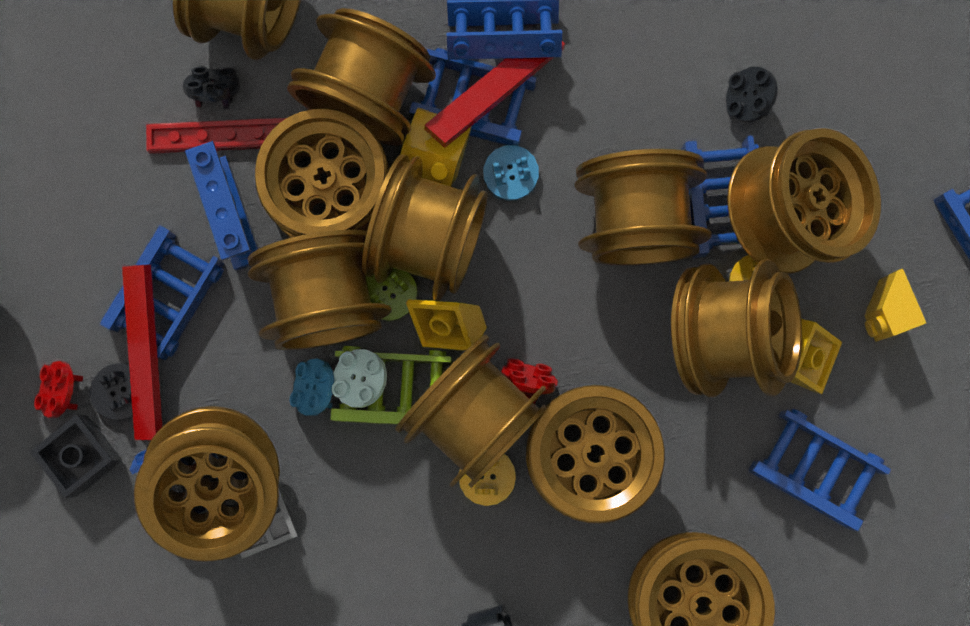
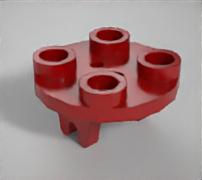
(530, 378)
(56, 389)

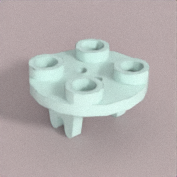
(357, 391)

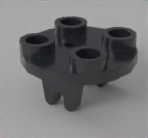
(749, 82)
(211, 85)
(111, 379)

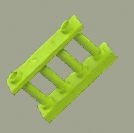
(376, 411)

